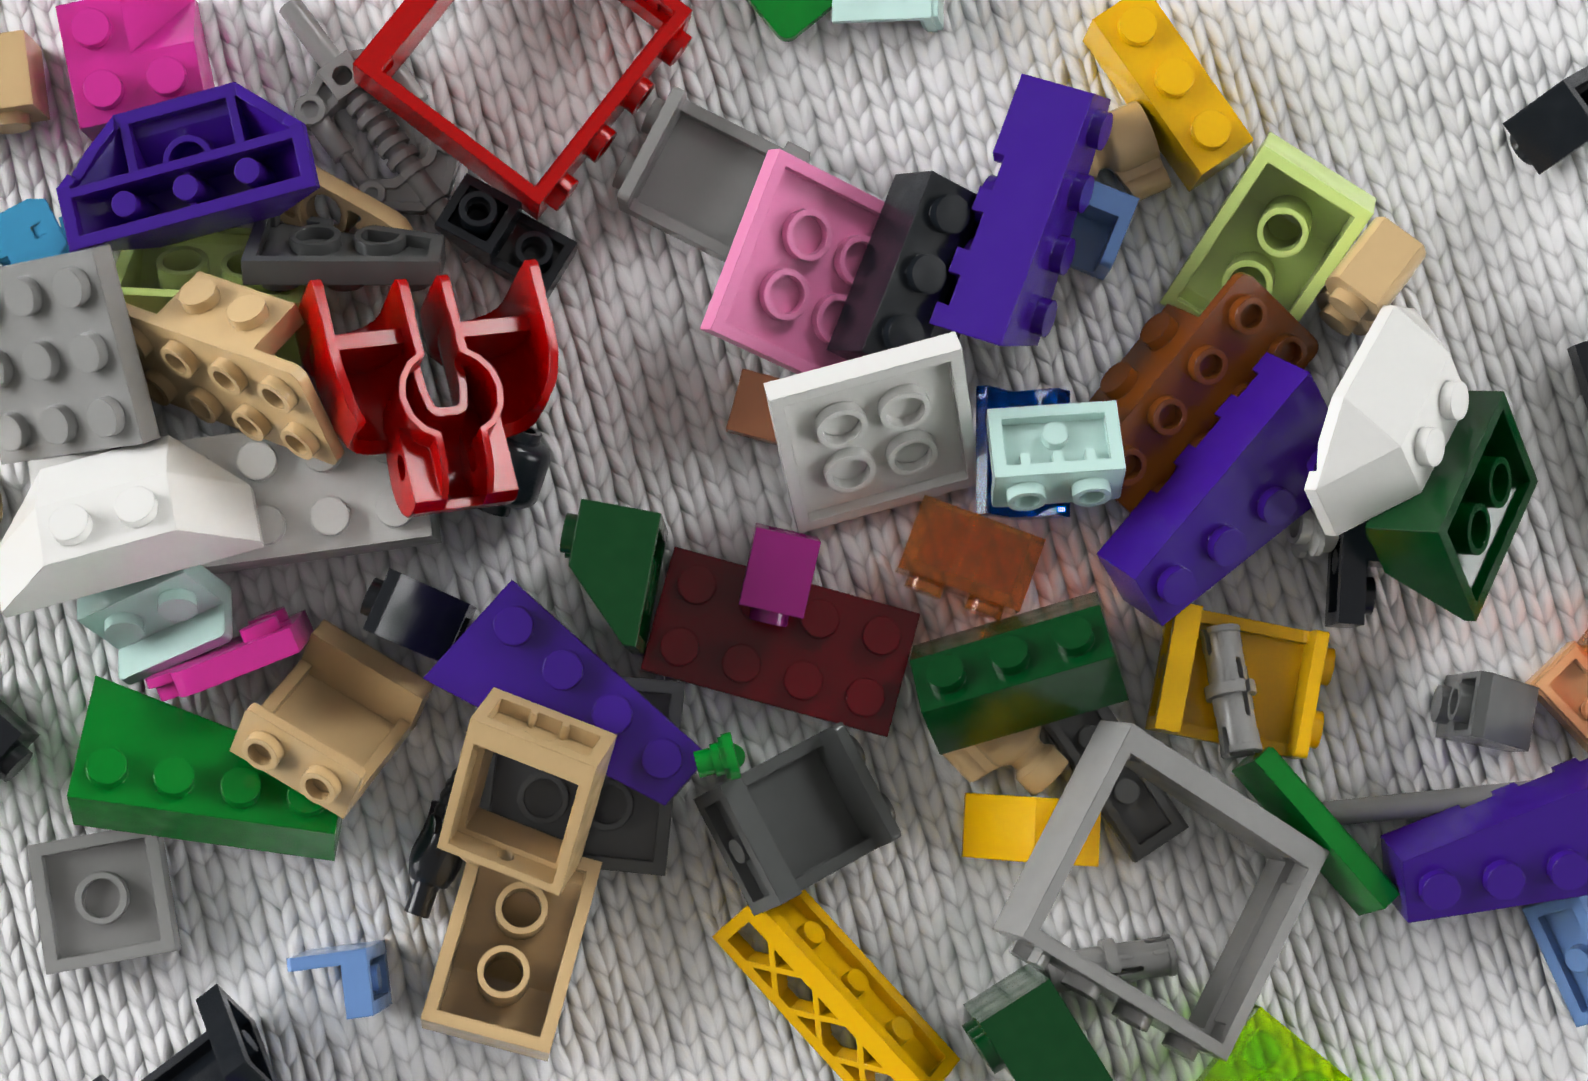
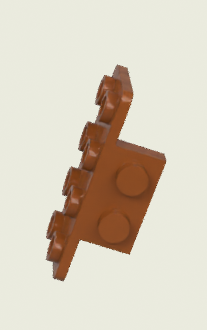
(1186, 372)

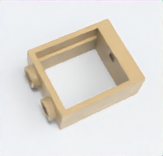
(542, 741)

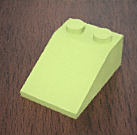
(1280, 224)

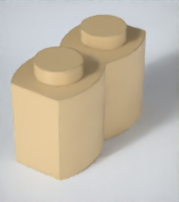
(1369, 277)

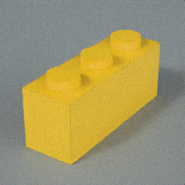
(1158, 69)

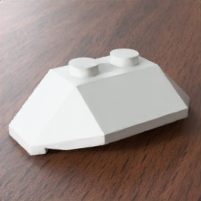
(1385, 422)
(122, 523)

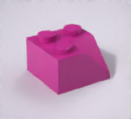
(131, 55)

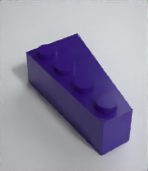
(1027, 215)

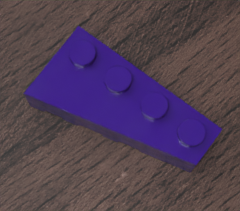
(1223, 496)
(537, 658)
(1496, 853)

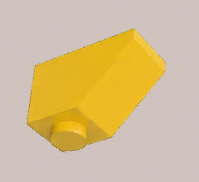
(1011, 826)

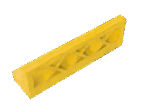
(844, 993)

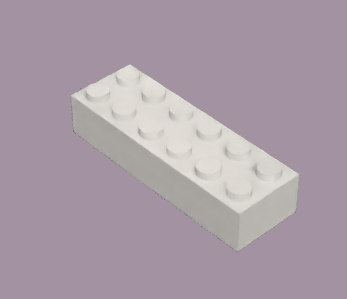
(306, 505)

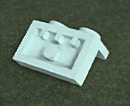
(1055, 454)
(161, 620)

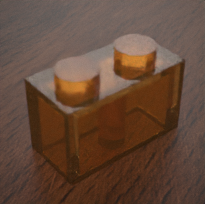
(969, 558)

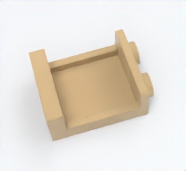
(333, 719)

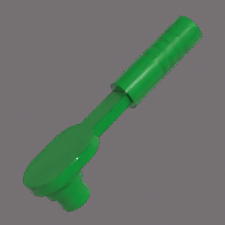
(721, 758)

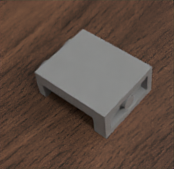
(693, 173)

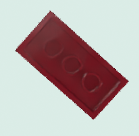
(831, 665)

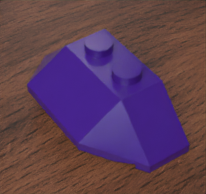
(186, 171)

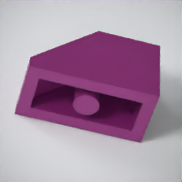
(778, 574)

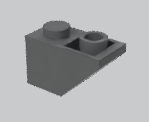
(1485, 711)

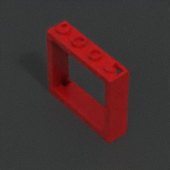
(413, 21)

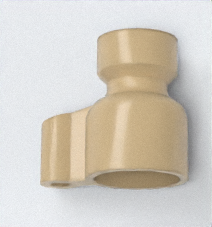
(1133, 153)
(1034, 762)

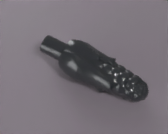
(429, 865)

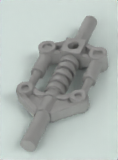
(421, 184)

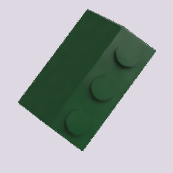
(1465, 518)
(618, 563)
(1017, 673)
(1031, 1031)

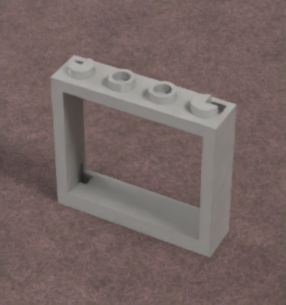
(1257, 937)

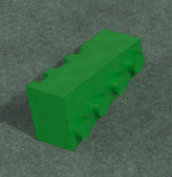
(174, 778)

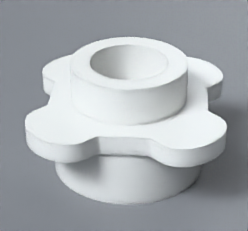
(1308, 536)

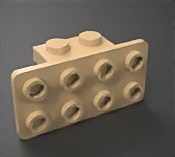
(217, 359)

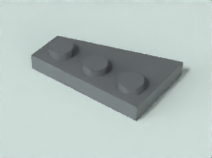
(291, 255)

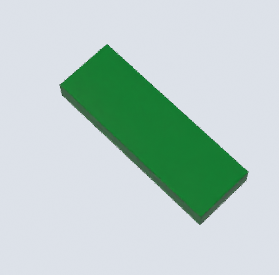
(1290, 800)

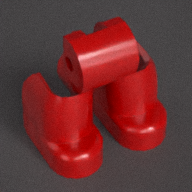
(378, 403)

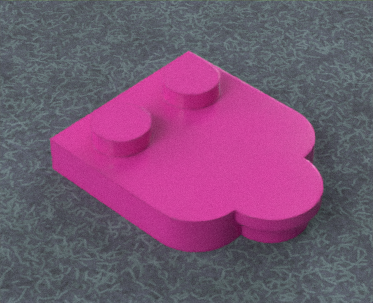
(261, 643)

